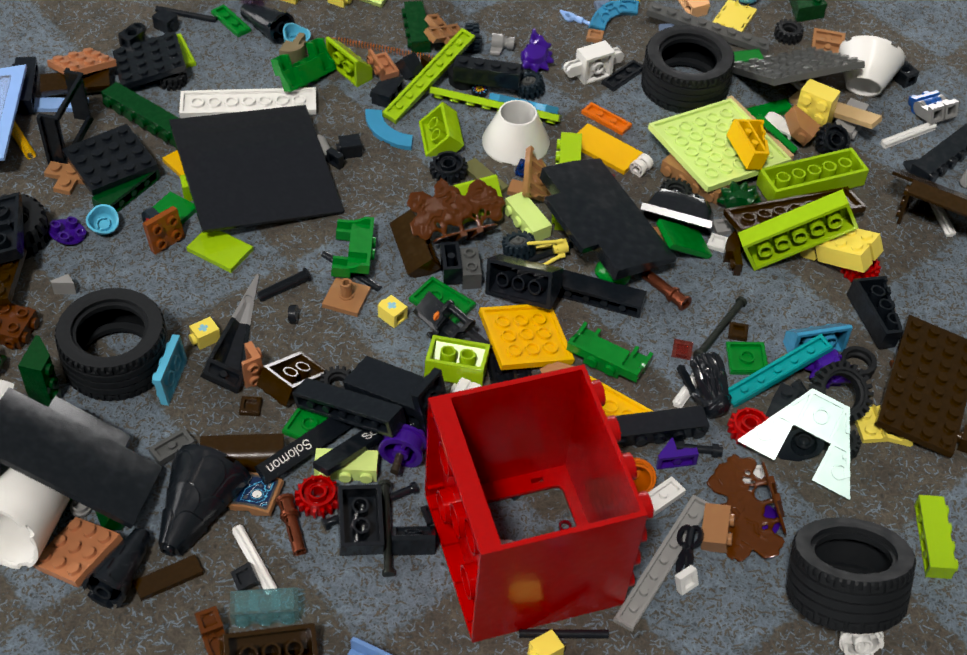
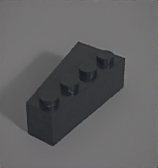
(876, 309)

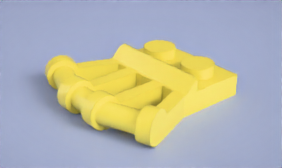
(870, 433)

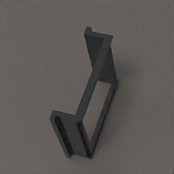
(50, 124)

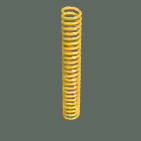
(23, 139)

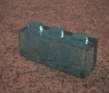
(264, 606)

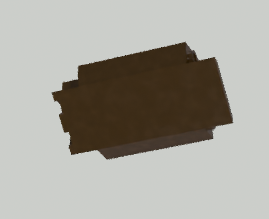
(931, 193)

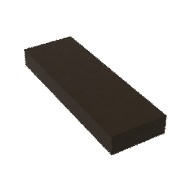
(168, 577)

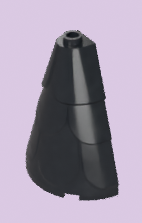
(197, 493)

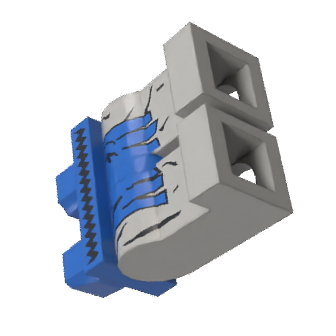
(933, 105)

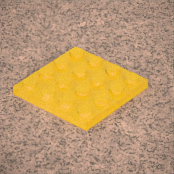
(525, 336)

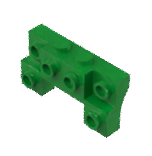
(305, 70)
(361, 240)
(608, 356)

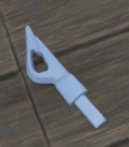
(569, 17)

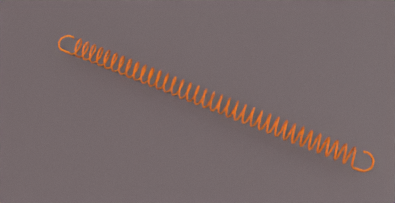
(379, 47)

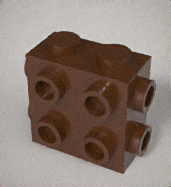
(17, 325)

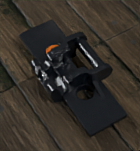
(437, 317)

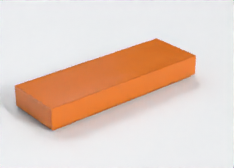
(606, 118)

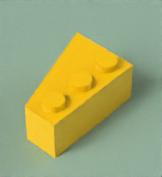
(749, 142)

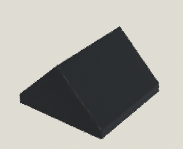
(413, 540)

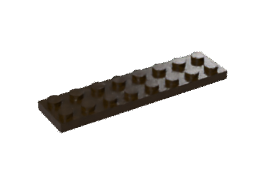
(753, 214)

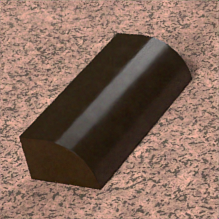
(55, 85)
(417, 254)
(246, 449)

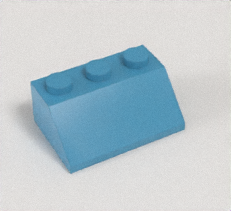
(836, 334)

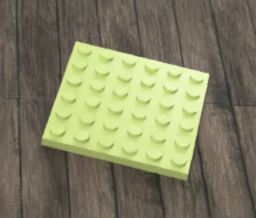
(702, 145)

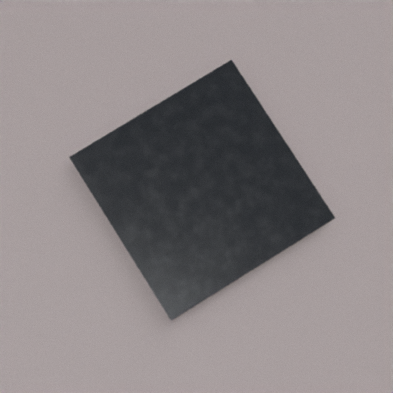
(255, 168)

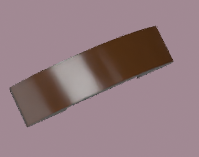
(210, 628)

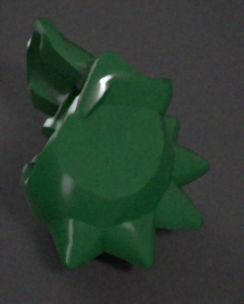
(739, 195)

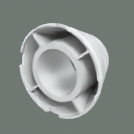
(881, 64)
(514, 130)

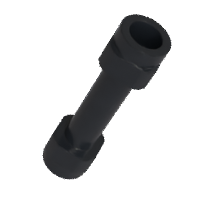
(715, 450)

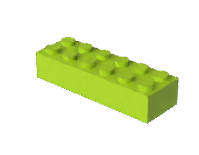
(569, 150)
(813, 175)
(798, 230)

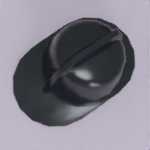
(800, 446)

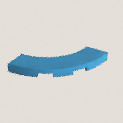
(613, 9)
(542, 107)
(384, 132)

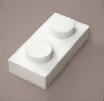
(666, 494)

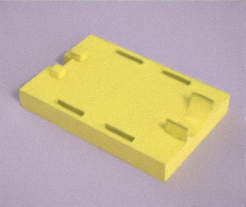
(735, 15)

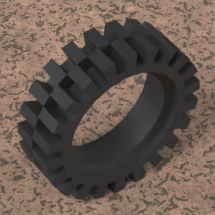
(855, 377)

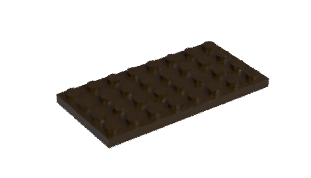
(926, 387)

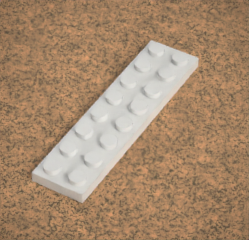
(214, 102)

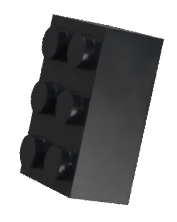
(360, 520)

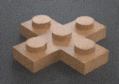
(438, 30)
(66, 177)

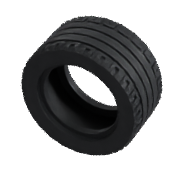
(692, 48)
(107, 313)
(850, 575)

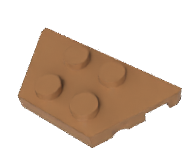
(532, 185)

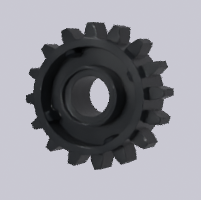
(831, 132)
(448, 166)

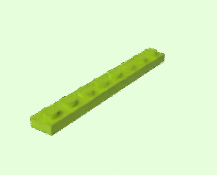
(428, 76)
(486, 103)

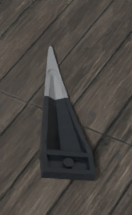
(225, 359)

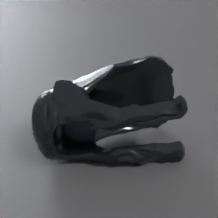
(711, 383)

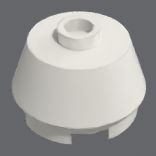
(861, 643)

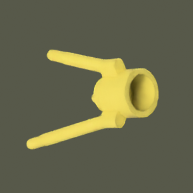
(558, 246)

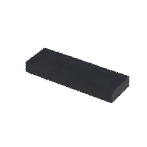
(622, 75)

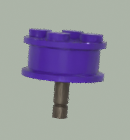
(404, 448)

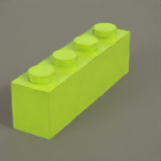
(935, 537)

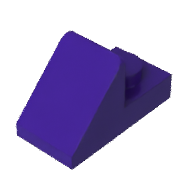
(672, 458)

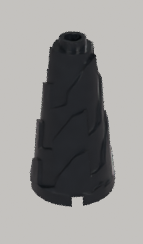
(267, 20)
(114, 575)

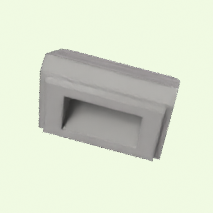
(63, 285)

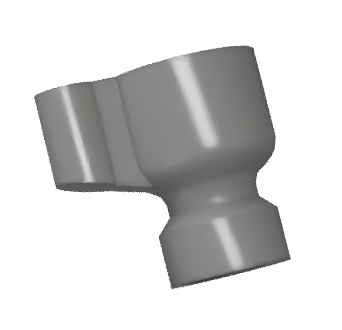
(499, 42)

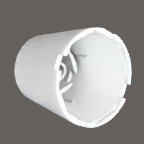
(26, 518)

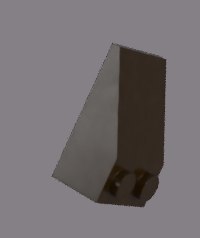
(285, 375)

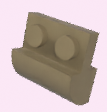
(296, 48)

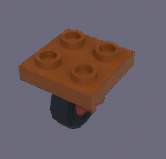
(162, 228)

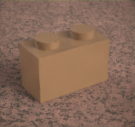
(716, 527)

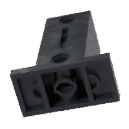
(397, 387)

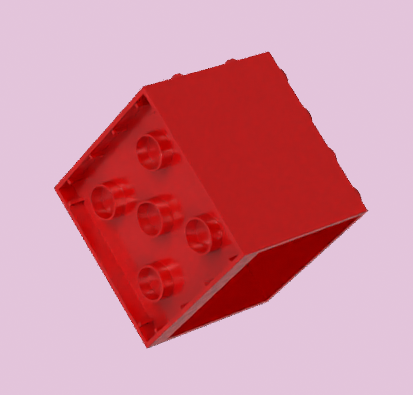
(500, 446)

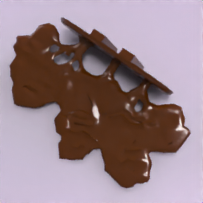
(451, 208)
(747, 509)

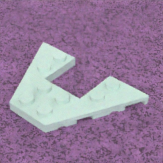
(819, 417)

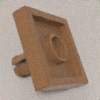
(346, 296)

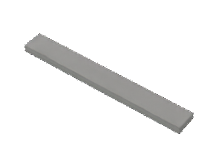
(658, 567)

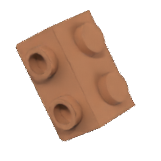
(382, 65)
(252, 365)

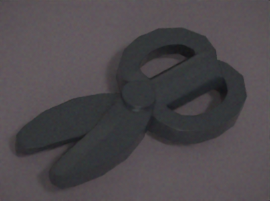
(686, 555)

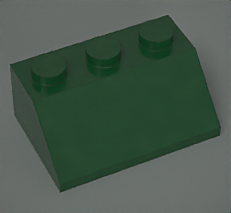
(39, 373)

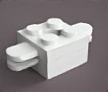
(593, 62)

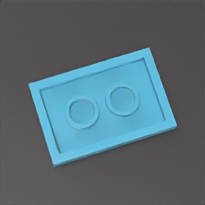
(169, 369)

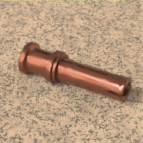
(672, 293)
(289, 517)

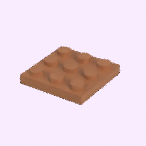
(84, 62)
(77, 551)

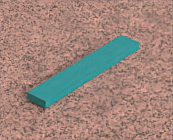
(779, 370)

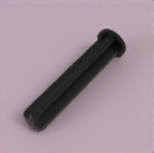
(284, 285)

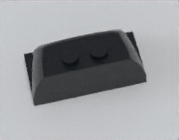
(680, 209)

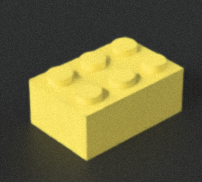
(818, 101)

